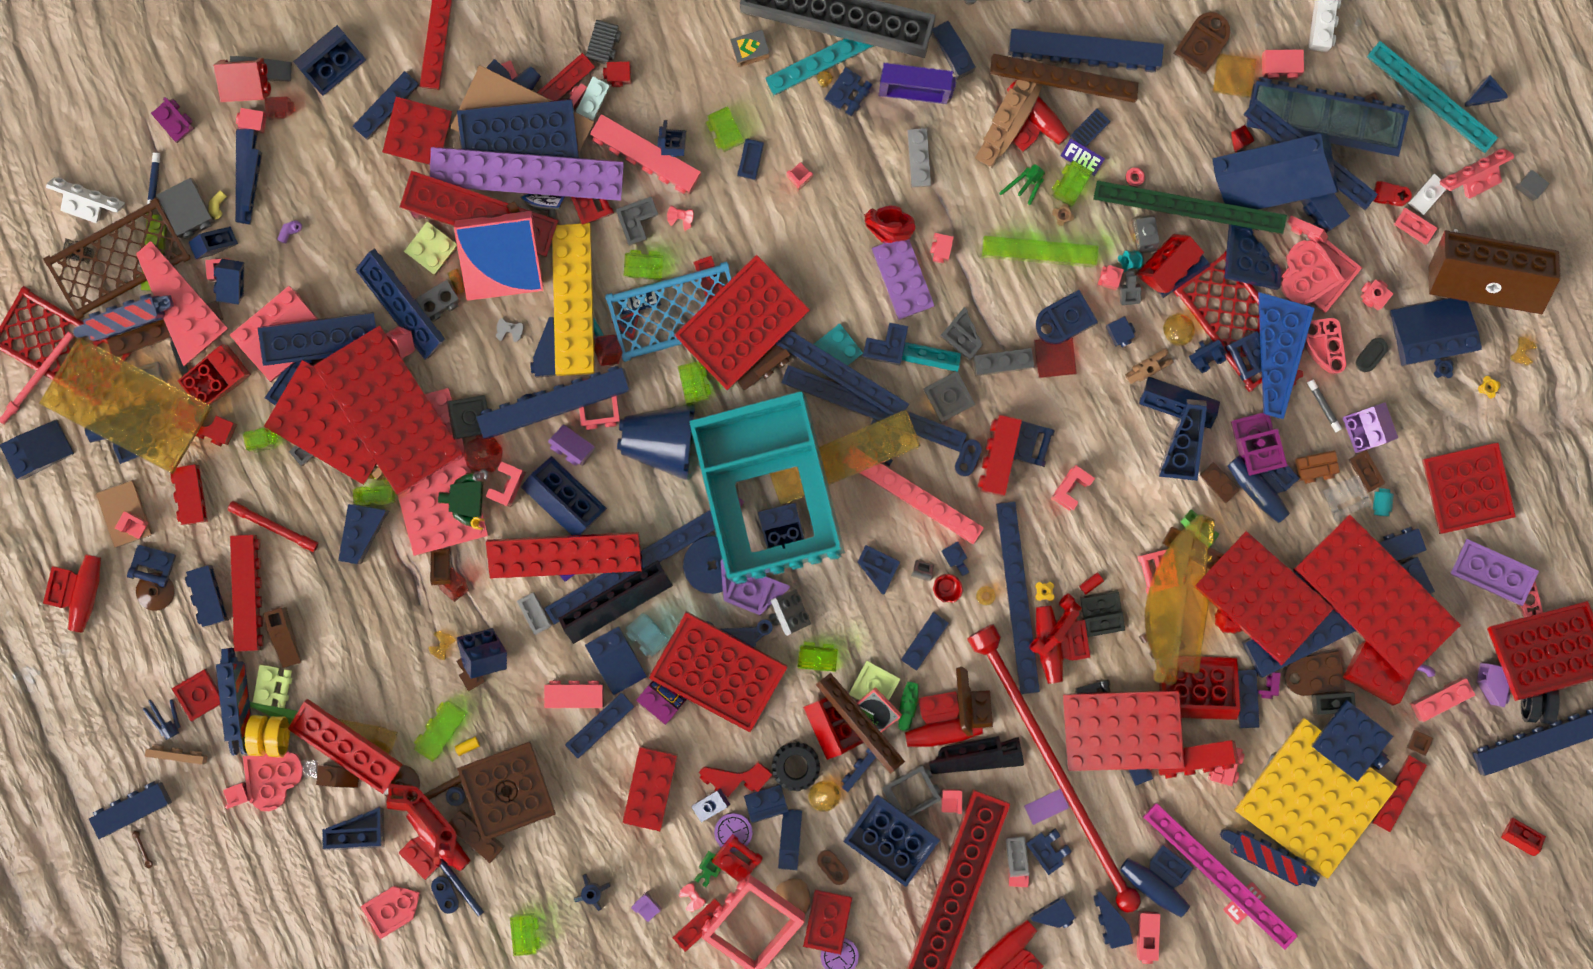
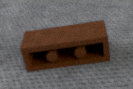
(468, 831)

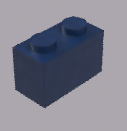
(229, 281)

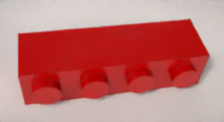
(1205, 758)

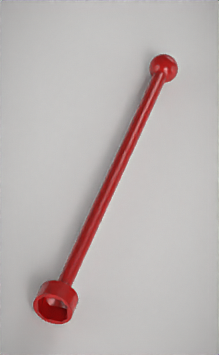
(986, 643)

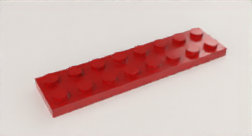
(452, 203)
(564, 555)

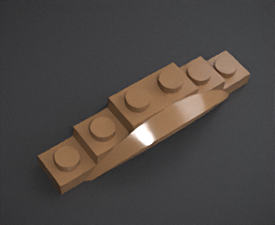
(1008, 120)

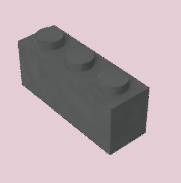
(1003, 362)

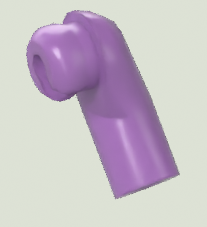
(288, 229)

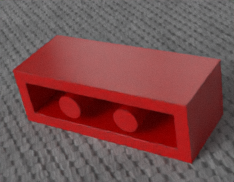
(189, 495)

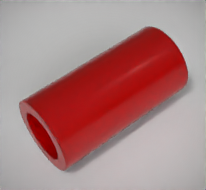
(1091, 583)

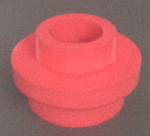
(1141, 176)

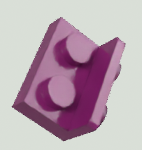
(172, 119)

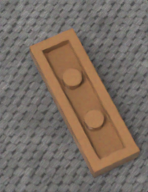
(176, 754)

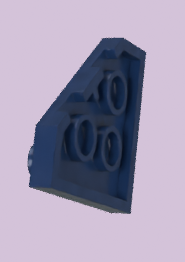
(1249, 260)

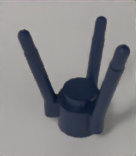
(166, 729)

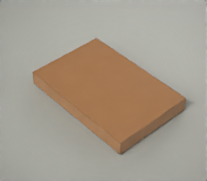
(114, 503)

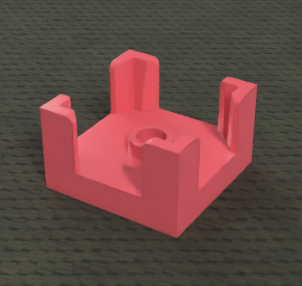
(1067, 485)
(511, 486)

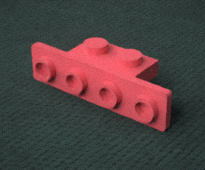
(1480, 175)

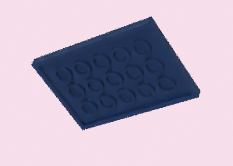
(521, 128)

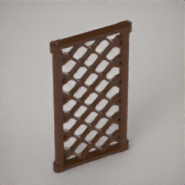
(49, 260)

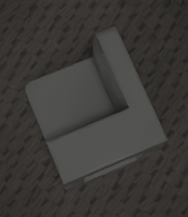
(1532, 185)

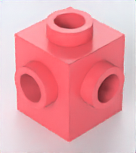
(1381, 297)

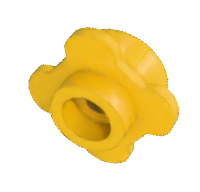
(1495, 385)
(1048, 587)

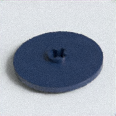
(696, 565)

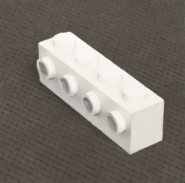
(1323, 25)

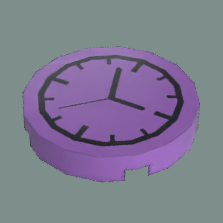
(735, 825)
(847, 959)

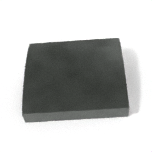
(1102, 613)

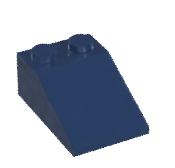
(36, 449)
(615, 660)

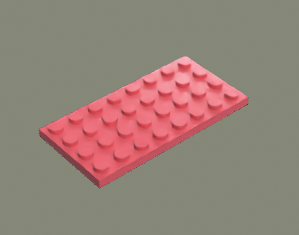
(426, 520)

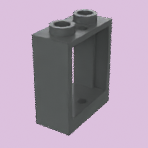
(933, 788)

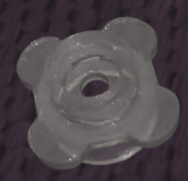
(310, 768)

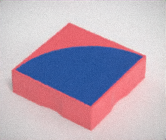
(499, 255)

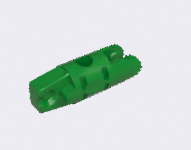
(908, 705)

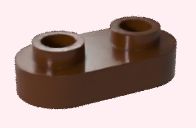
(832, 867)

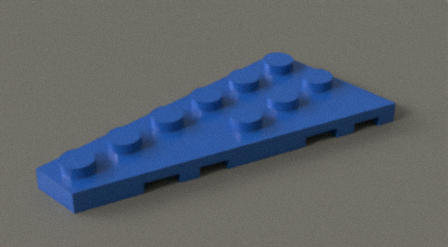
(1282, 341)

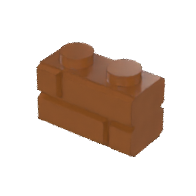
(1316, 466)

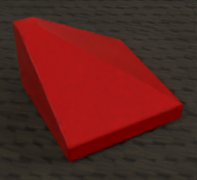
(1241, 138)

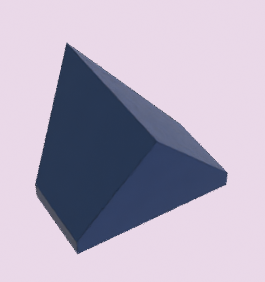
(1486, 92)

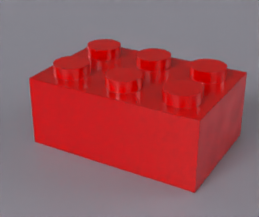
(1376, 675)

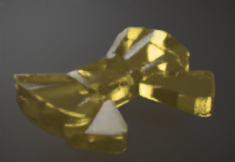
(1519, 356)
(445, 640)

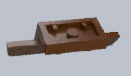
(973, 705)

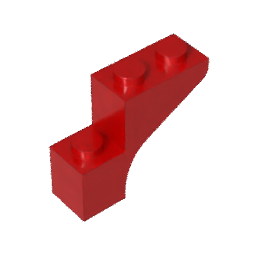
(729, 780)

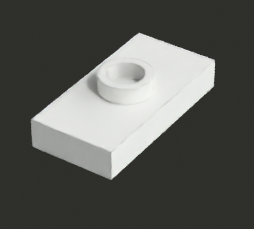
(1427, 195)

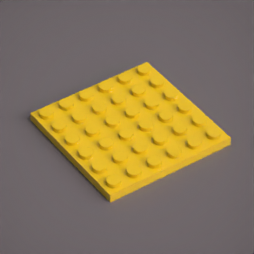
(1312, 802)

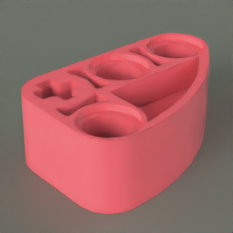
(1318, 345)

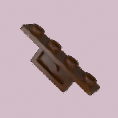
(764, 367)

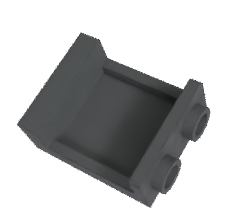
(185, 208)

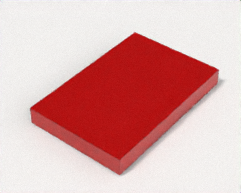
(827, 922)

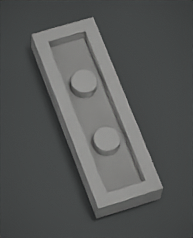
(919, 158)

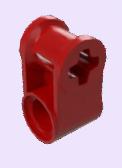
(1388, 194)

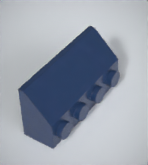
(563, 497)

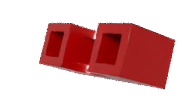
(219, 431)

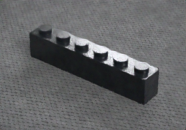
(615, 602)

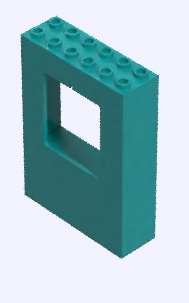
(754, 444)

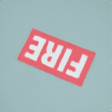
(1235, 912)

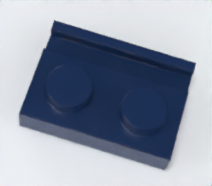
(766, 804)

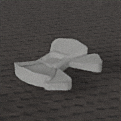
(515, 329)

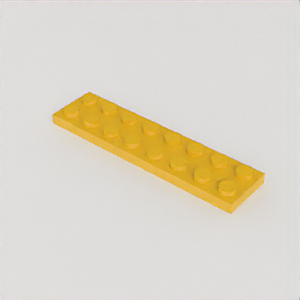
(573, 300)

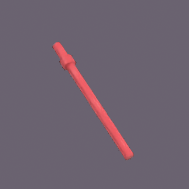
(14, 406)

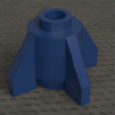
(595, 888)

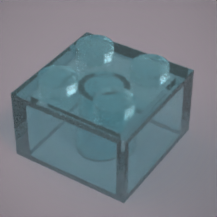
(647, 634)

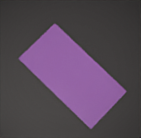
(1046, 806)

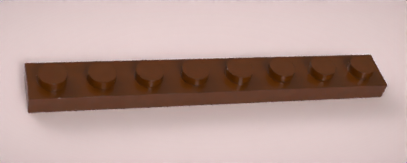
(1064, 78)

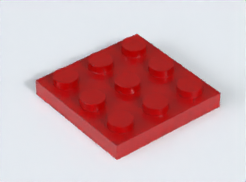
(415, 130)

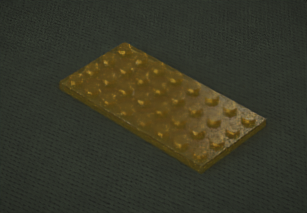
(125, 405)

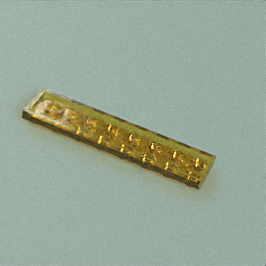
(853, 454)

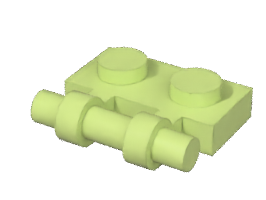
(266, 686)

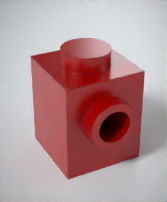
(617, 73)

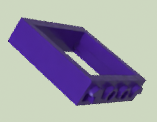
(916, 83)

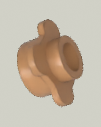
(1064, 209)

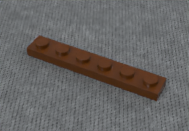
(147, 335)
(860, 723)

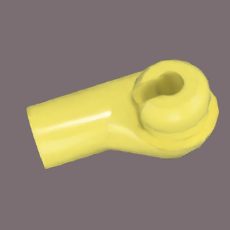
(213, 206)

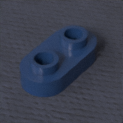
(968, 458)
(444, 895)

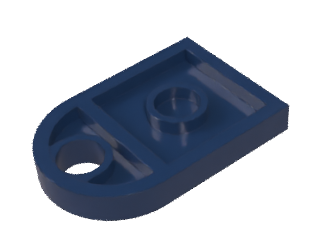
(1066, 317)

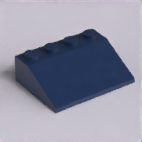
(1435, 331)
(891, 840)

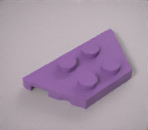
(753, 594)

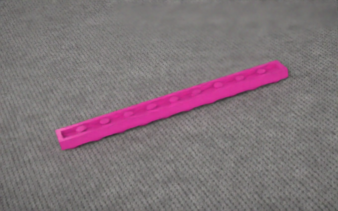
(1220, 876)

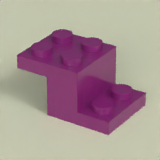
(1258, 443)

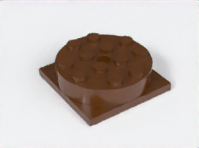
(484, 786)

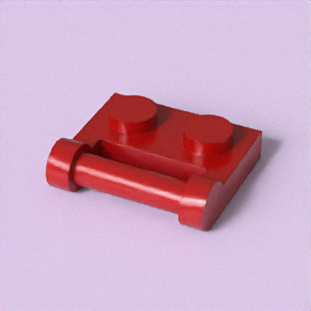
(587, 211)
(734, 865)

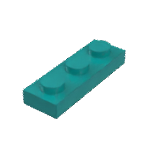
(931, 356)

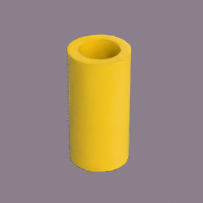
(467, 746)

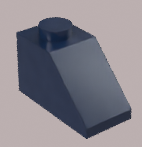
(212, 242)
(1054, 914)

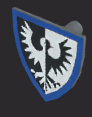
(544, 202)

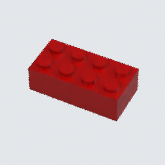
(1000, 455)
(650, 788)

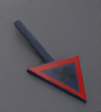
(622, 326)

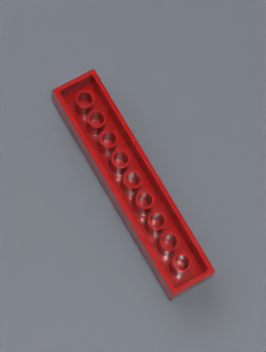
(959, 882)

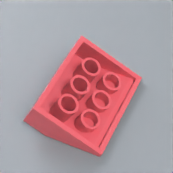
(282, 309)

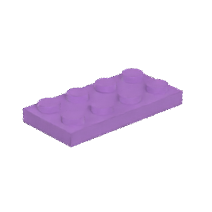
(903, 278)
(1494, 572)

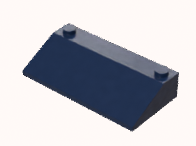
(1277, 173)

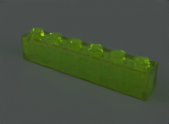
(1039, 251)

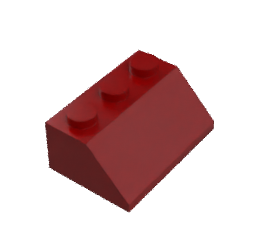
(1170, 263)
(831, 728)

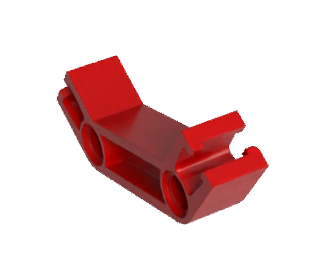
(426, 817)

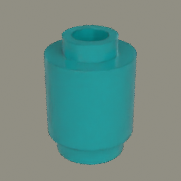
(1383, 502)

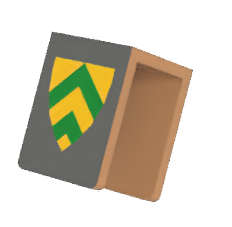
(750, 48)

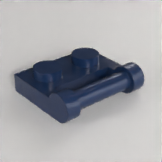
(1252, 349)
(1027, 440)
(151, 559)

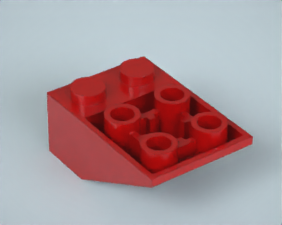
(214, 375)

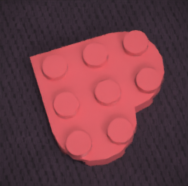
(1310, 273)
(270, 778)

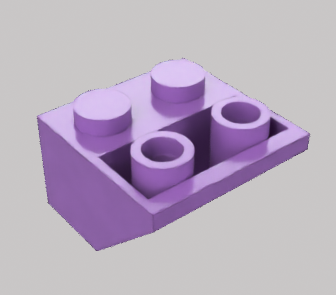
(1370, 427)
(572, 445)
(1493, 684)

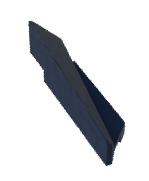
(247, 173)

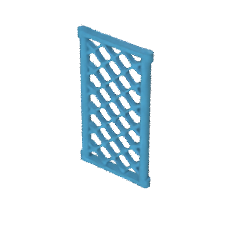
(626, 356)

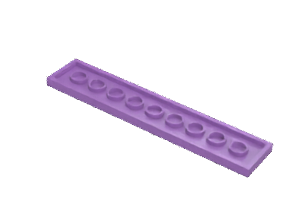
(528, 173)

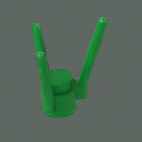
(1034, 175)

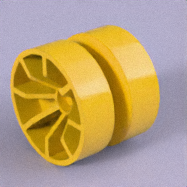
(267, 736)

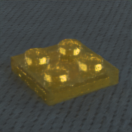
(1234, 75)

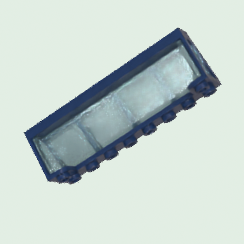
(1344, 119)

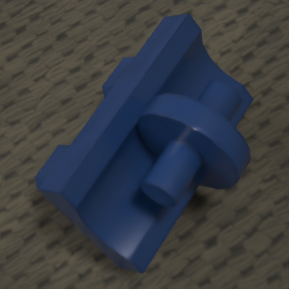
(1207, 354)

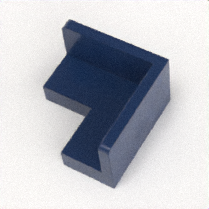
(889, 350)

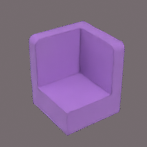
(646, 907)

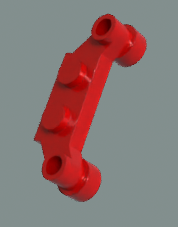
(1059, 632)

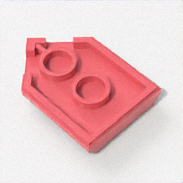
(391, 909)

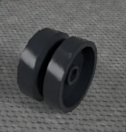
(1541, 707)

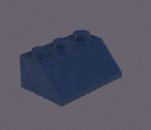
(329, 60)

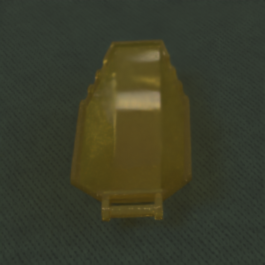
(1175, 607)

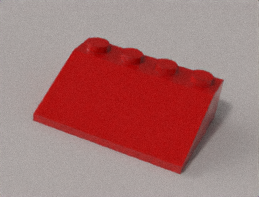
(1210, 692)

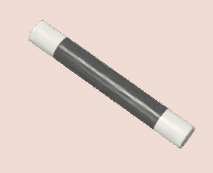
(1324, 405)

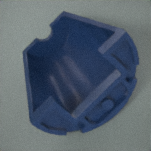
(659, 439)

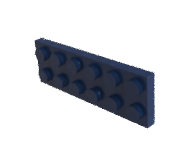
(399, 303)
(311, 338)

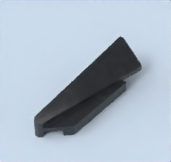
(978, 755)

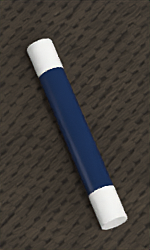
(153, 177)

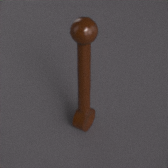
(148, 863)

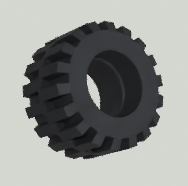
(804, 781)

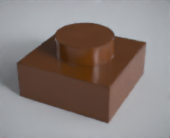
(1419, 742)

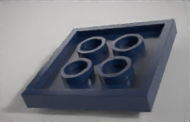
(1352, 740)

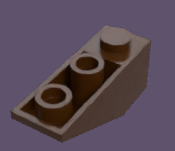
(282, 636)

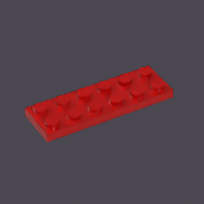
(345, 746)

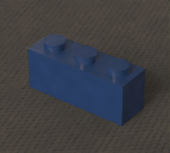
(206, 596)

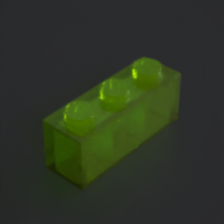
(439, 730)

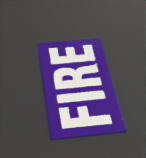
(1076, 152)

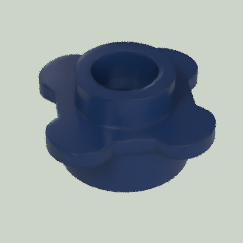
(1448, 368)

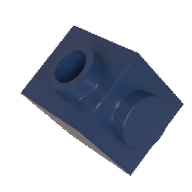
(1121, 332)

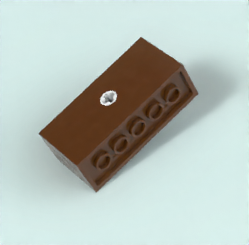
(1494, 272)

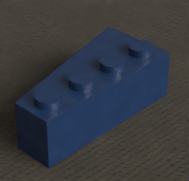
(1185, 446)

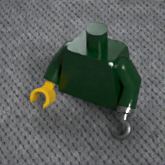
(466, 498)

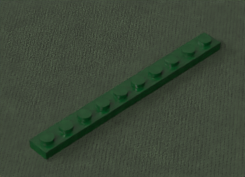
(1190, 207)

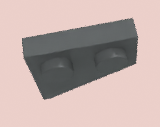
(963, 335)

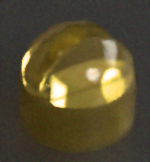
(824, 78)

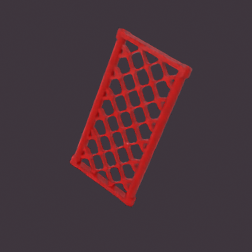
(25, 292)
(1250, 385)

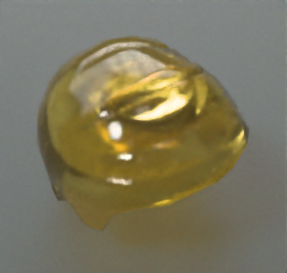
(1179, 329)
(824, 795)

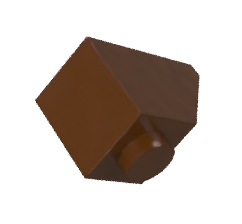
(336, 777)

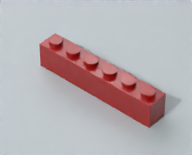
(245, 593)

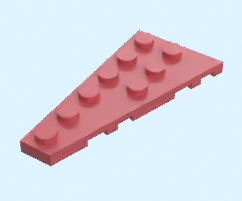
(190, 320)

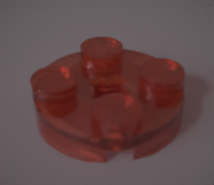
(488, 462)

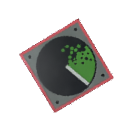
(879, 709)

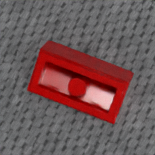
(1523, 837)

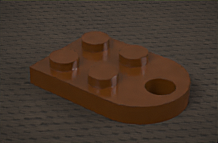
(1203, 42)
(1316, 674)

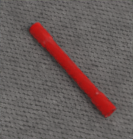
(301, 540)

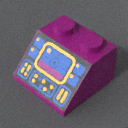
(660, 701)

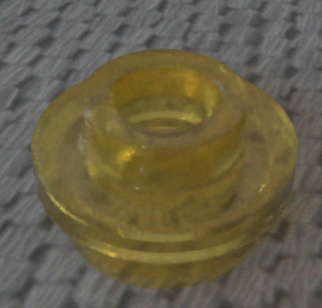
(990, 591)

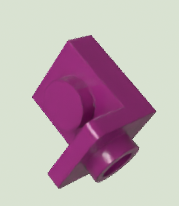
(1273, 684)

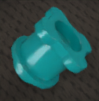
(1131, 260)

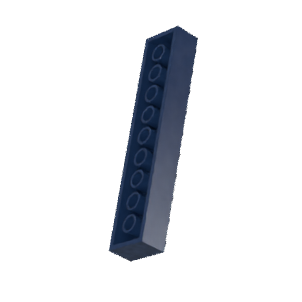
(1328, 631)

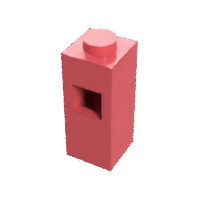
(1148, 936)

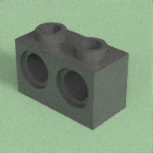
(435, 296)

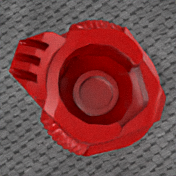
(896, 225)

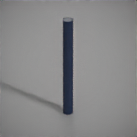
(461, 888)

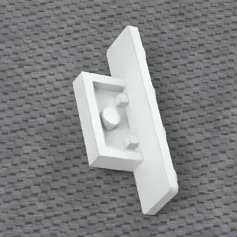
(83, 202)

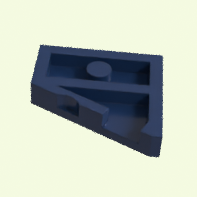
(878, 567)

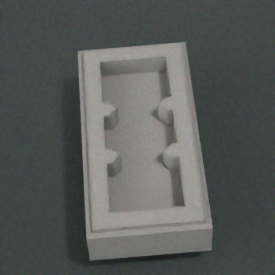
(534, 613)
(1017, 856)

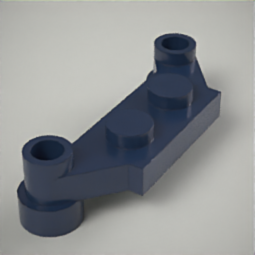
(749, 635)

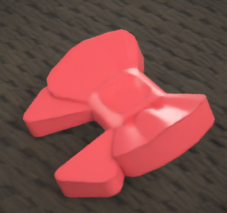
(674, 214)
(697, 901)

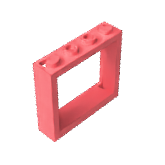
(796, 920)

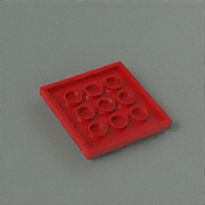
(1468, 488)

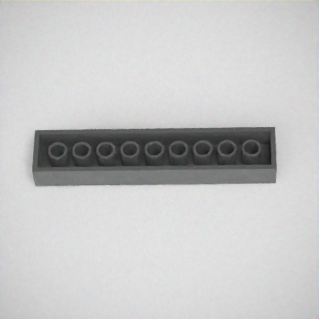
(856, 20)

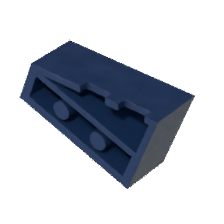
(359, 532)
(356, 833)

